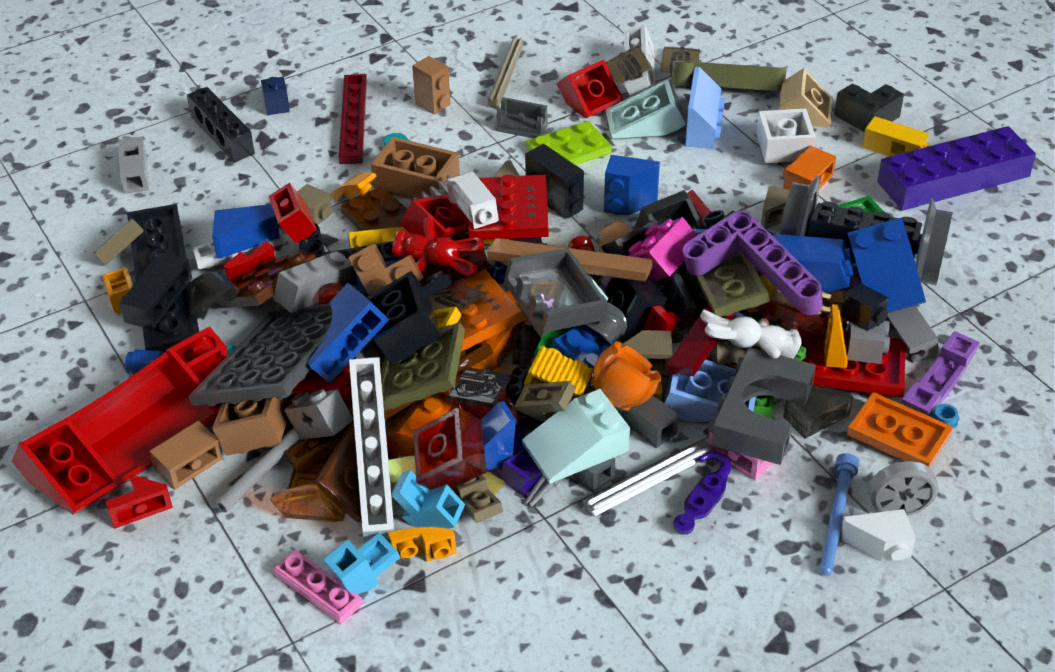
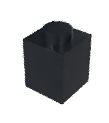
(864, 307)

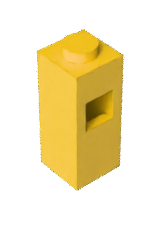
(893, 138)

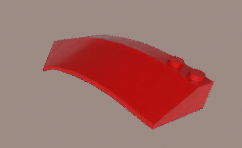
(113, 435)

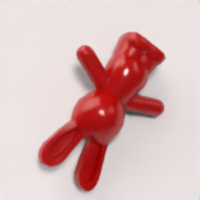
(440, 251)

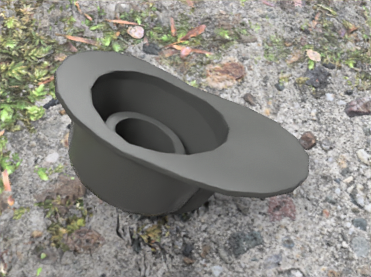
(612, 325)

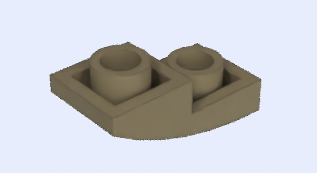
(478, 499)

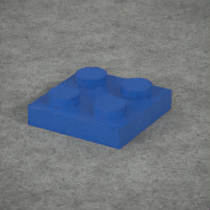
(582, 345)

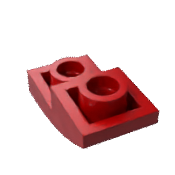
(242, 263)

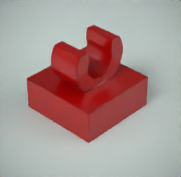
(661, 320)

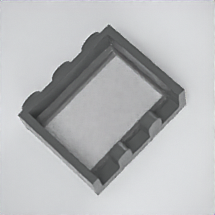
(554, 291)

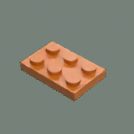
(899, 430)

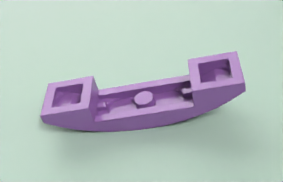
(942, 375)

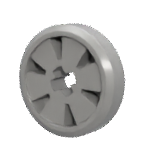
(903, 486)

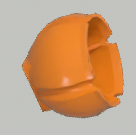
(625, 376)

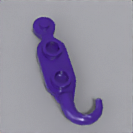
(704, 495)

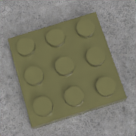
(425, 371)

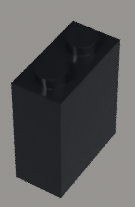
(563, 179)

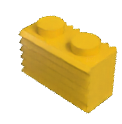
(553, 367)

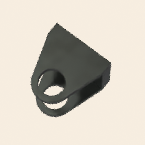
(671, 208)

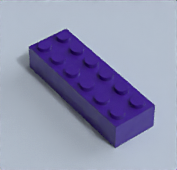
(955, 167)

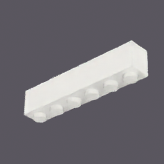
(371, 448)

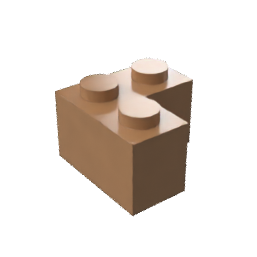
(374, 271)

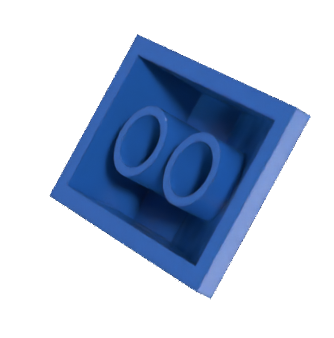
(888, 263)

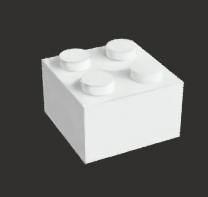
(784, 134)

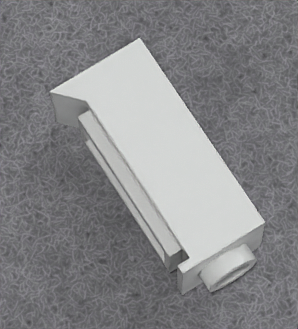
(473, 199)

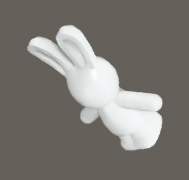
(746, 332)

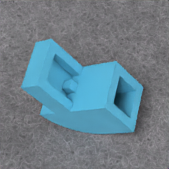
(427, 507)
(360, 567)

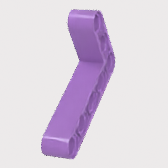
(746, 235)

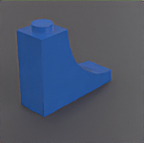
(351, 328)

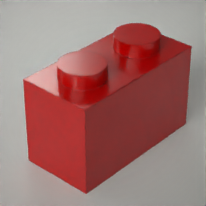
(292, 213)

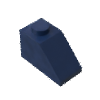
(275, 95)

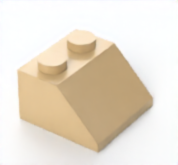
(804, 92)

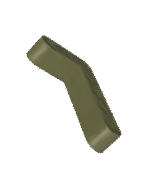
(731, 75)

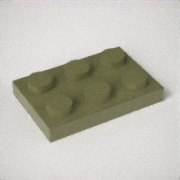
(733, 286)

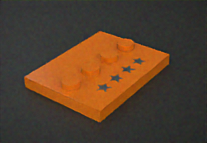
(488, 314)

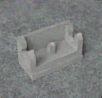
(914, 333)

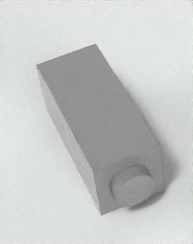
(133, 165)

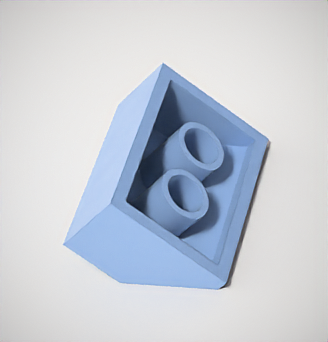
(704, 112)

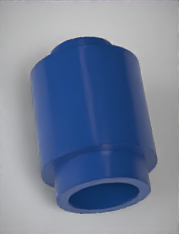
(140, 359)

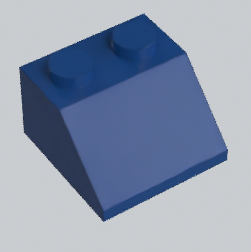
(630, 184)

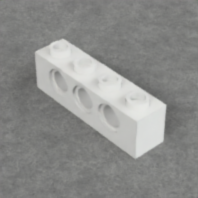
(640, 37)

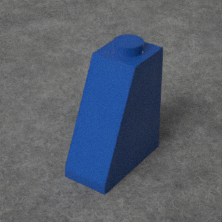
(243, 228)

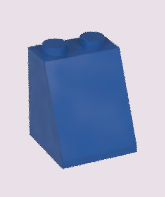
(823, 257)

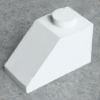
(880, 534)

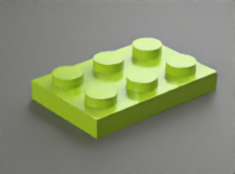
(575, 143)

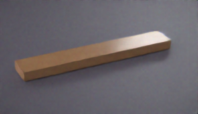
(592, 262)

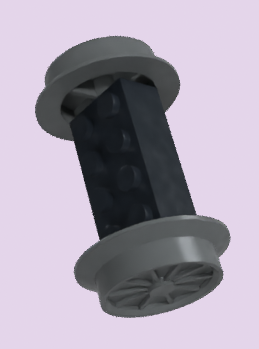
(827, 220)

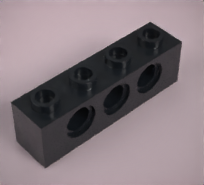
(220, 124)

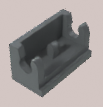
(522, 118)

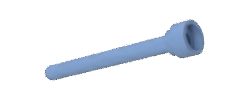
(846, 468)

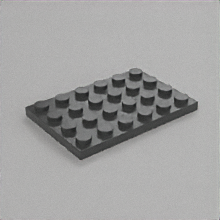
(268, 359)

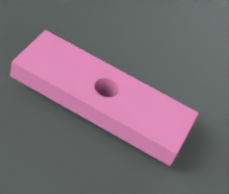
(317, 586)

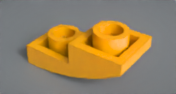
(355, 185)
(432, 541)

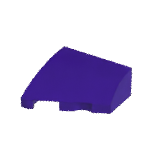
(520, 469)

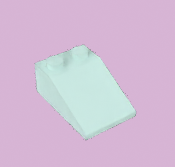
(647, 113)
(578, 437)

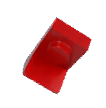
(144, 501)

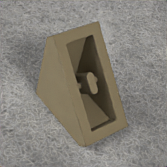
(774, 206)

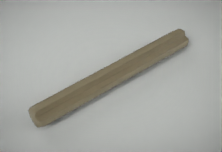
(505, 72)

